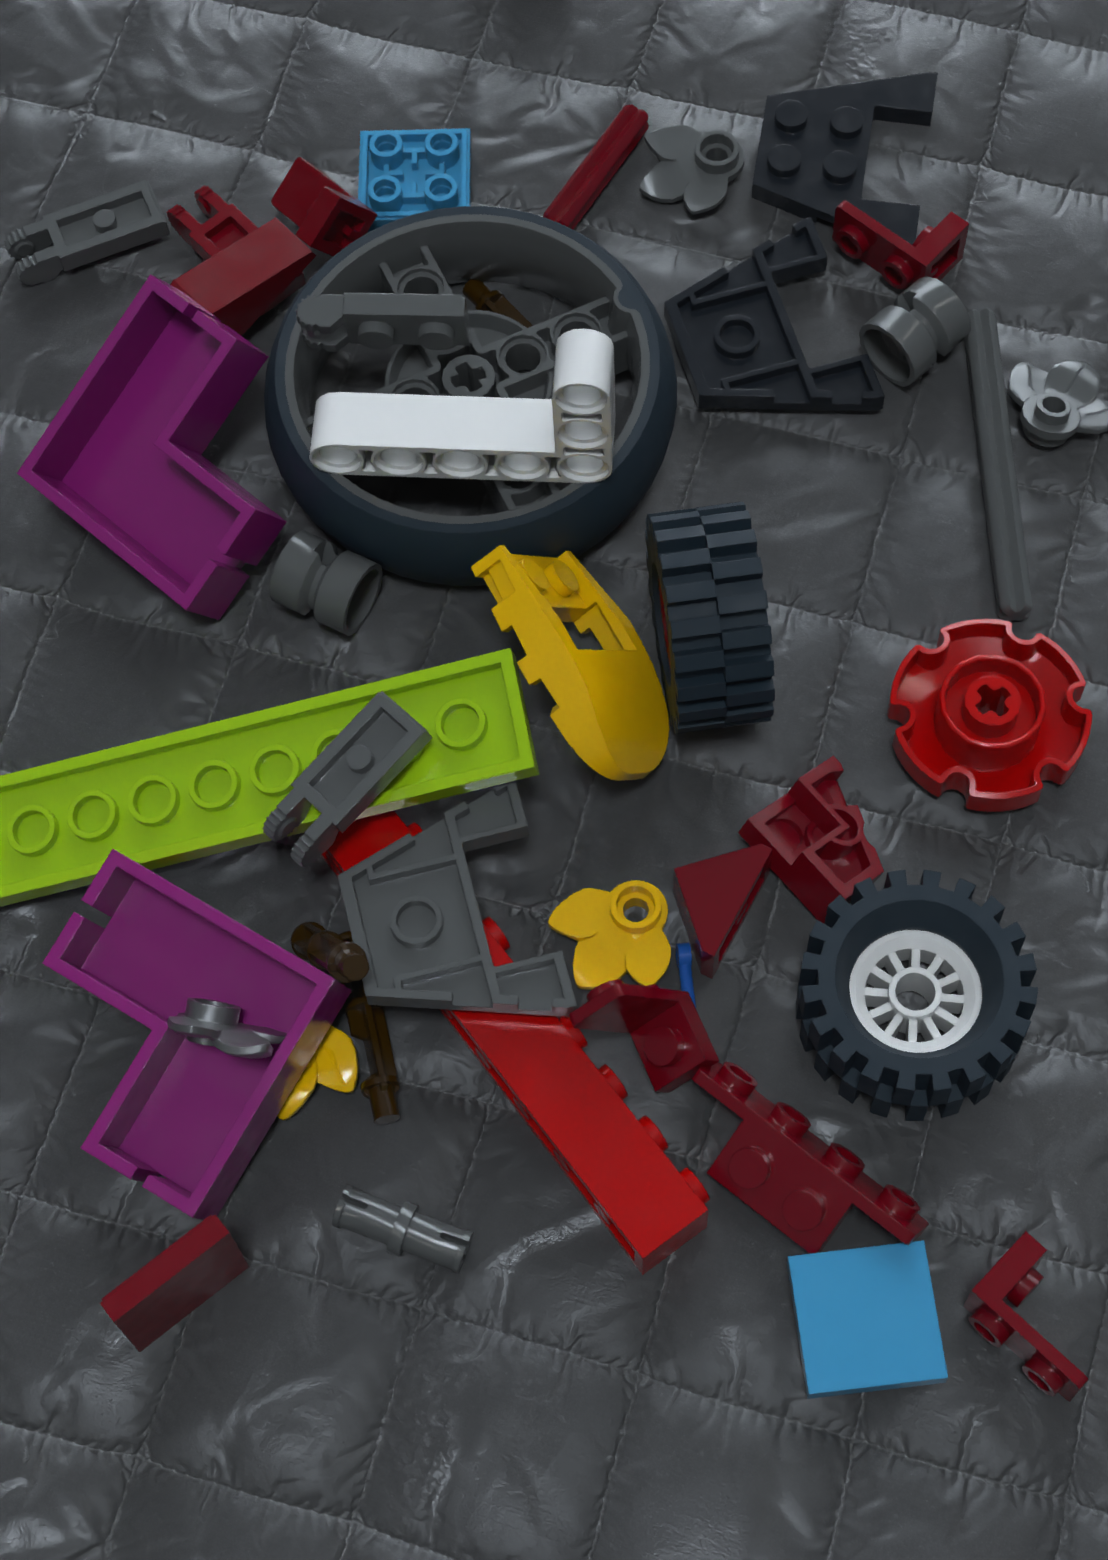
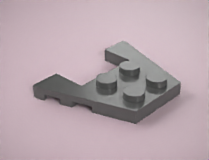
(423, 925)

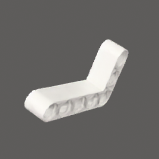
(480, 436)

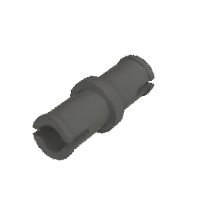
(402, 1228)

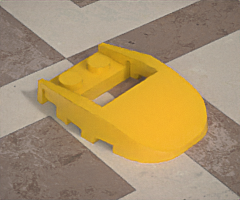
(605, 698)

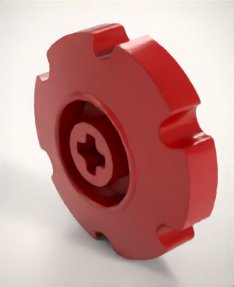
(989, 715)

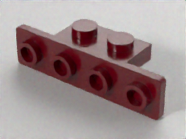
(794, 1174)

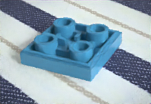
(413, 171)
(866, 1319)

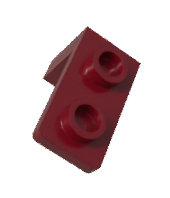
(321, 208)
(897, 260)
(660, 1024)
(1014, 1280)

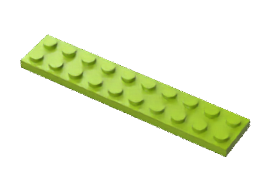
(222, 779)

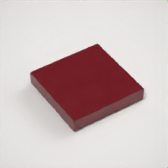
(175, 1282)

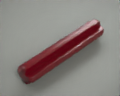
(598, 167)

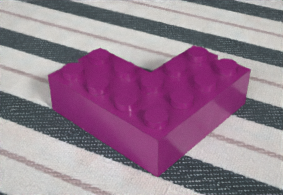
(132, 445)
(182, 1102)

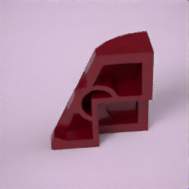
(815, 840)

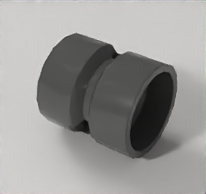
(909, 334)
(333, 585)

